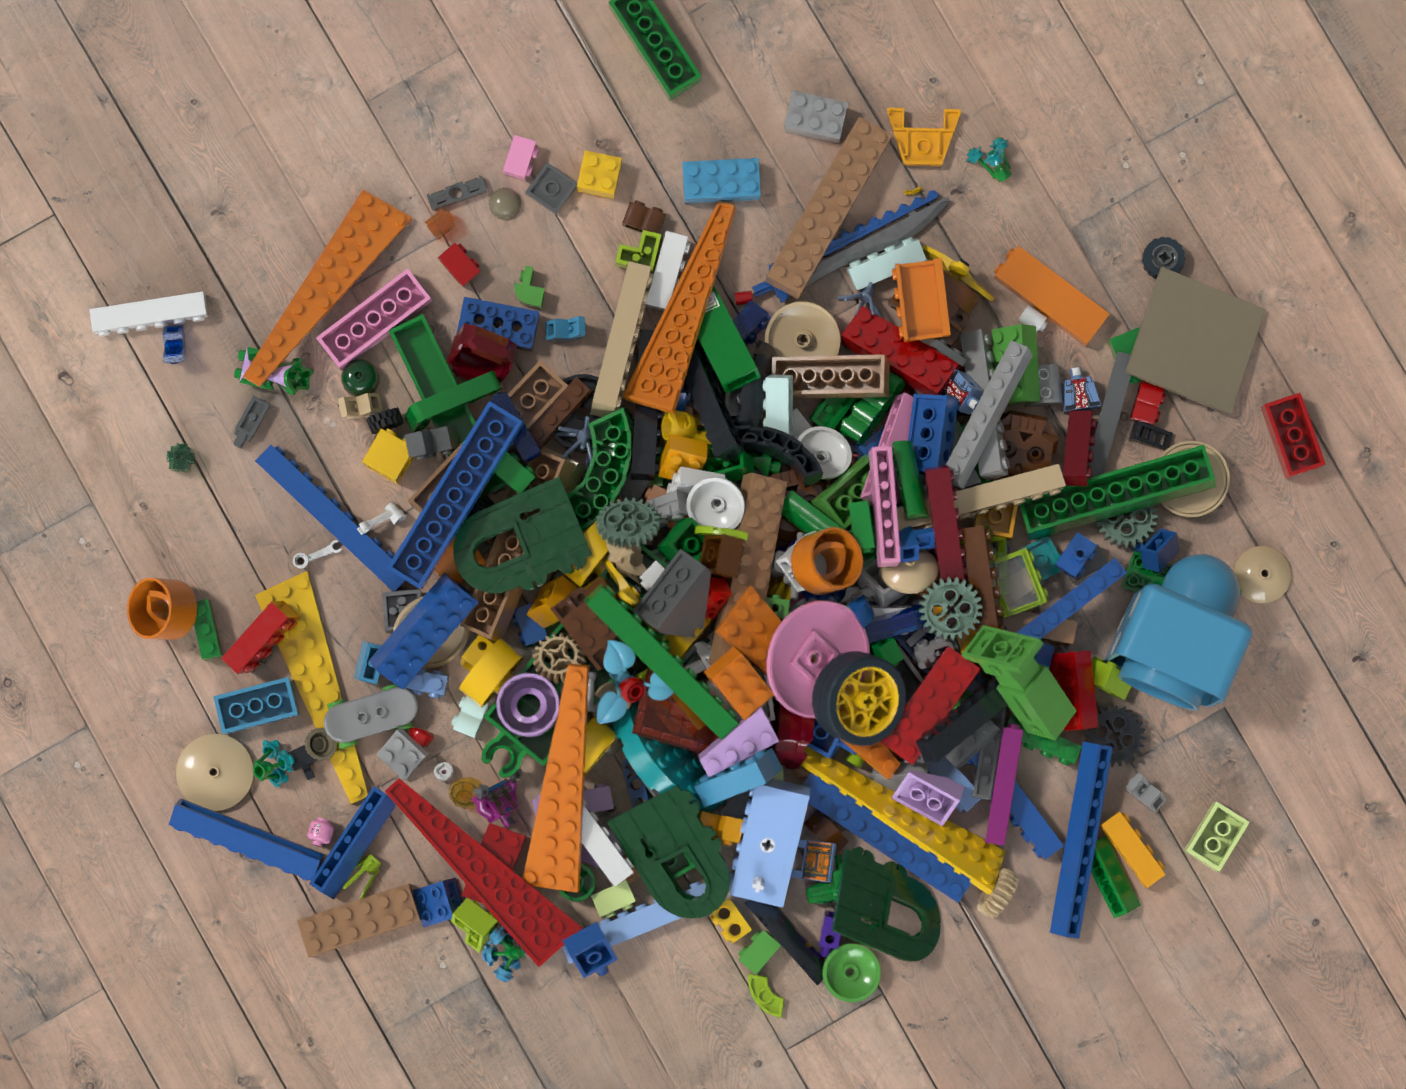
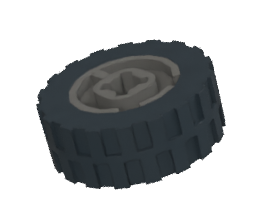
(1163, 253)

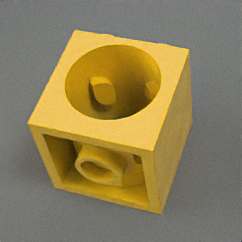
(388, 456)

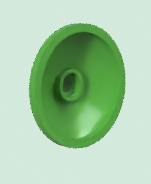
(865, 972)

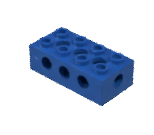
(508, 314)
(932, 429)

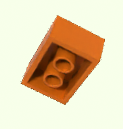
(739, 683)

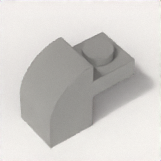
(1145, 793)

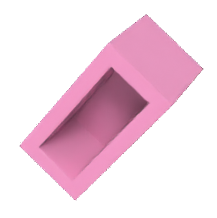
(520, 158)

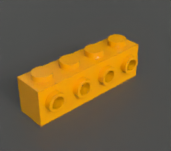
(1132, 849)

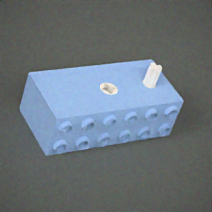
(764, 865)

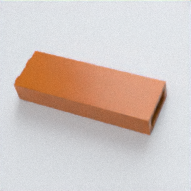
(1050, 295)

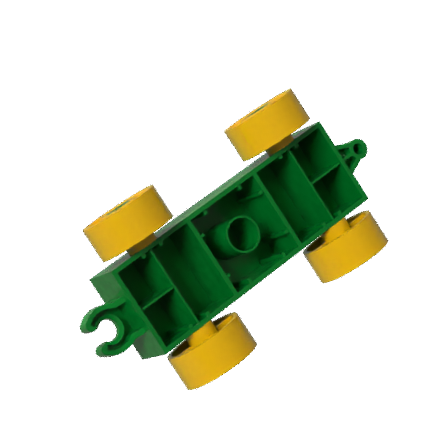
(502, 660)

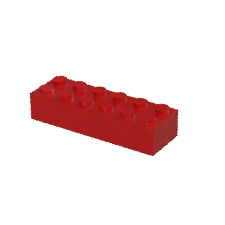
(911, 360)
(931, 702)

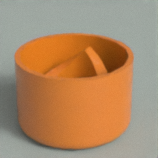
(841, 555)
(149, 604)

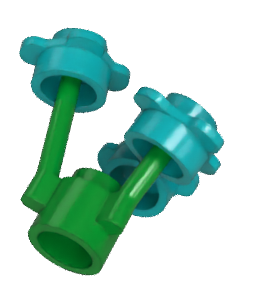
(994, 158)
(265, 770)

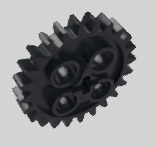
(1130, 728)

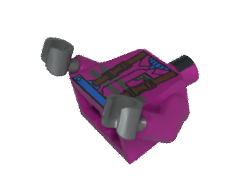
(498, 800)

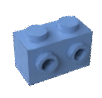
(431, 683)

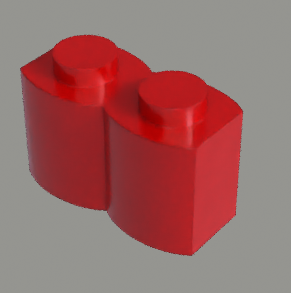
(1147, 403)

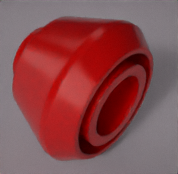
(632, 689)
(421, 736)

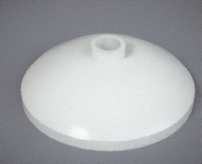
(830, 447)
(702, 504)

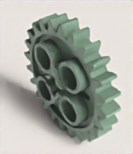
(628, 523)
(1139, 528)
(937, 597)

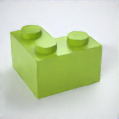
(644, 255)
(1107, 678)
(475, 923)

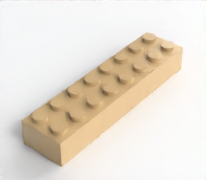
(622, 340)

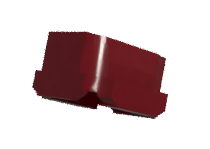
(479, 352)
(793, 735)

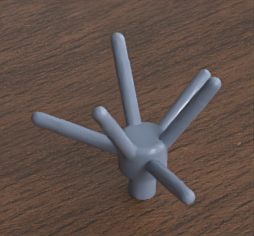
(865, 296)
(583, 436)

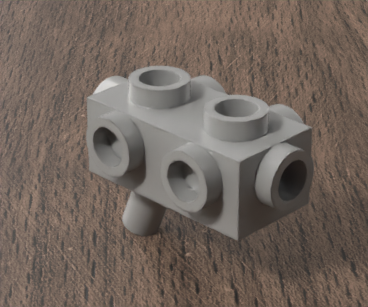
(928, 652)

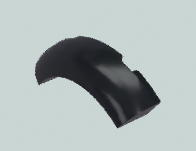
(752, 393)
(783, 447)
(790, 938)

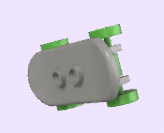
(370, 715)

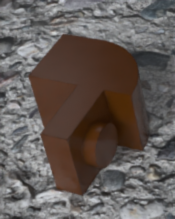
(825, 830)

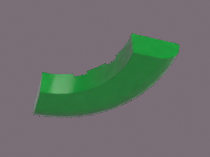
(607, 468)

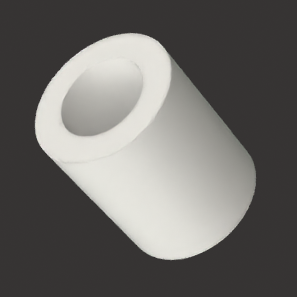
(1033, 317)

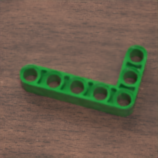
(422, 412)

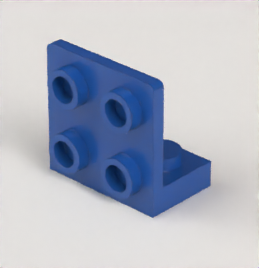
(437, 901)

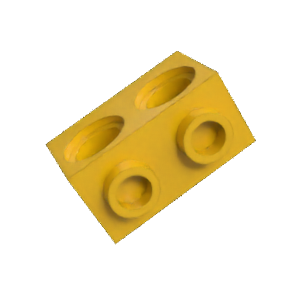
(734, 918)

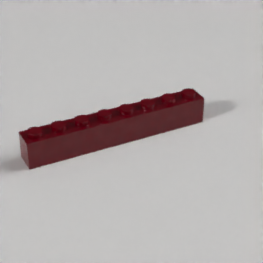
(945, 529)

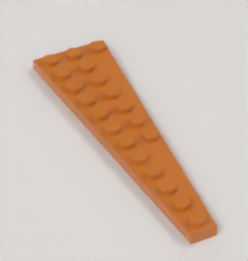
(354, 246)
(669, 352)
(750, 630)
(557, 830)

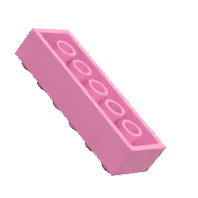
(373, 319)

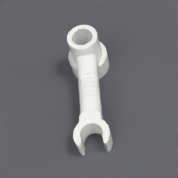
(392, 512)
(313, 556)

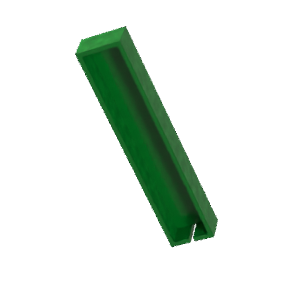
(433, 376)

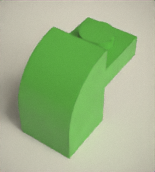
(526, 294)

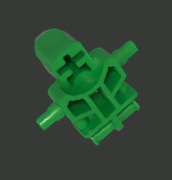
(824, 891)

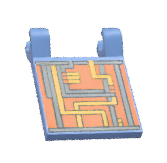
(817, 861)

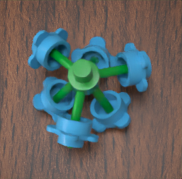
(510, 956)

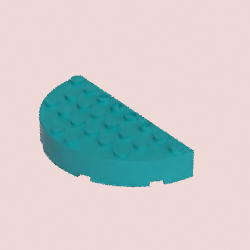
(659, 763)

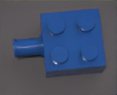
(826, 743)
(590, 950)

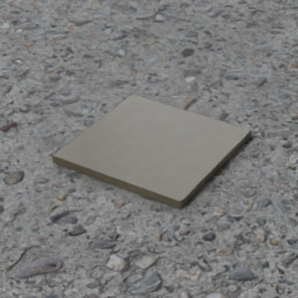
(1195, 340)

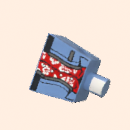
(964, 389)
(1079, 393)

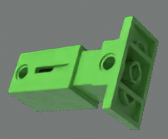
(1023, 682)

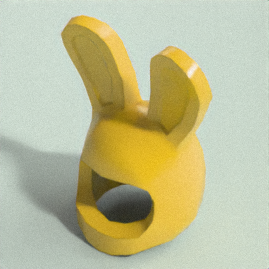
(683, 425)

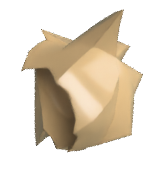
(627, 560)

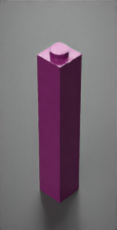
(1004, 784)

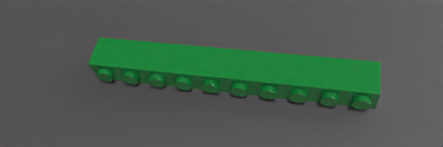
(661, 661)

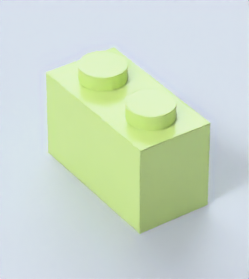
(613, 898)

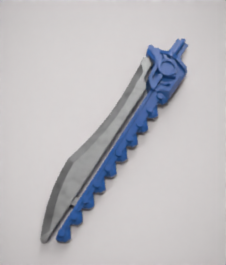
(891, 235)

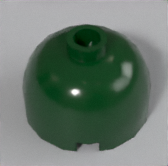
(366, 384)

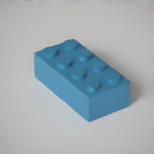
(721, 180)
(256, 705)
(739, 777)

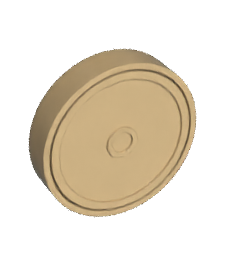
(1206, 501)

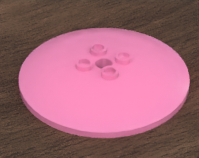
(810, 629)

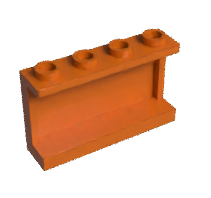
(921, 300)

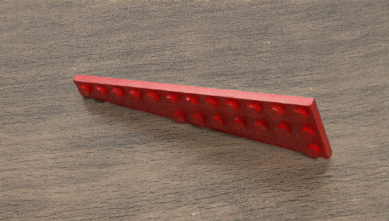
(516, 905)

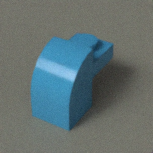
(565, 329)

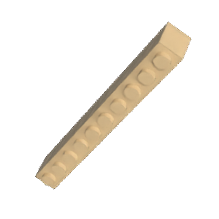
(997, 495)

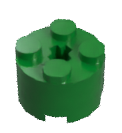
(587, 886)

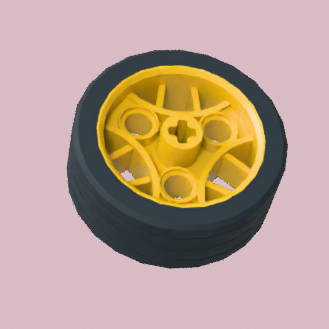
(875, 712)

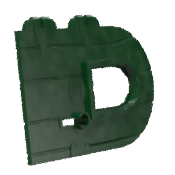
(548, 540)
(669, 828)
(867, 894)

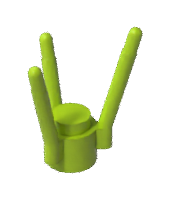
(368, 864)

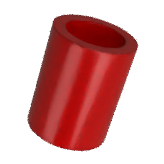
(743, 298)

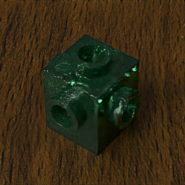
(183, 464)

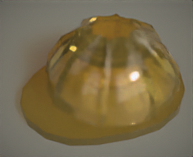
(462, 792)

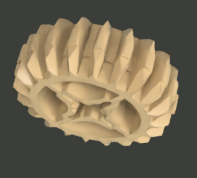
(545, 650)
(1003, 891)

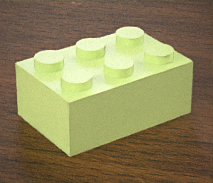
(1216, 836)

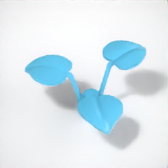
(616, 660)

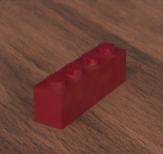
(1078, 448)

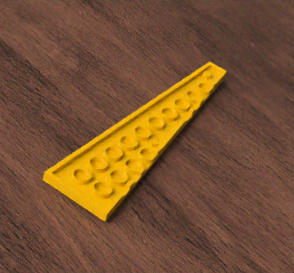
(313, 671)
(949, 842)

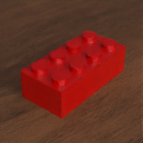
(1293, 435)
(261, 637)
(1075, 677)
(502, 844)

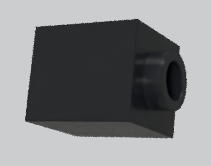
(303, 761)

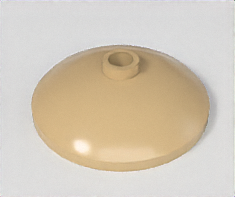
(912, 575)
(1253, 584)

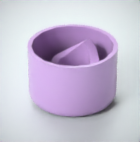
(514, 690)

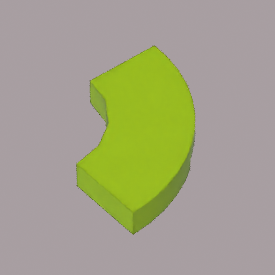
(711, 530)
(764, 996)

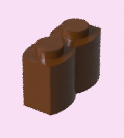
(643, 218)

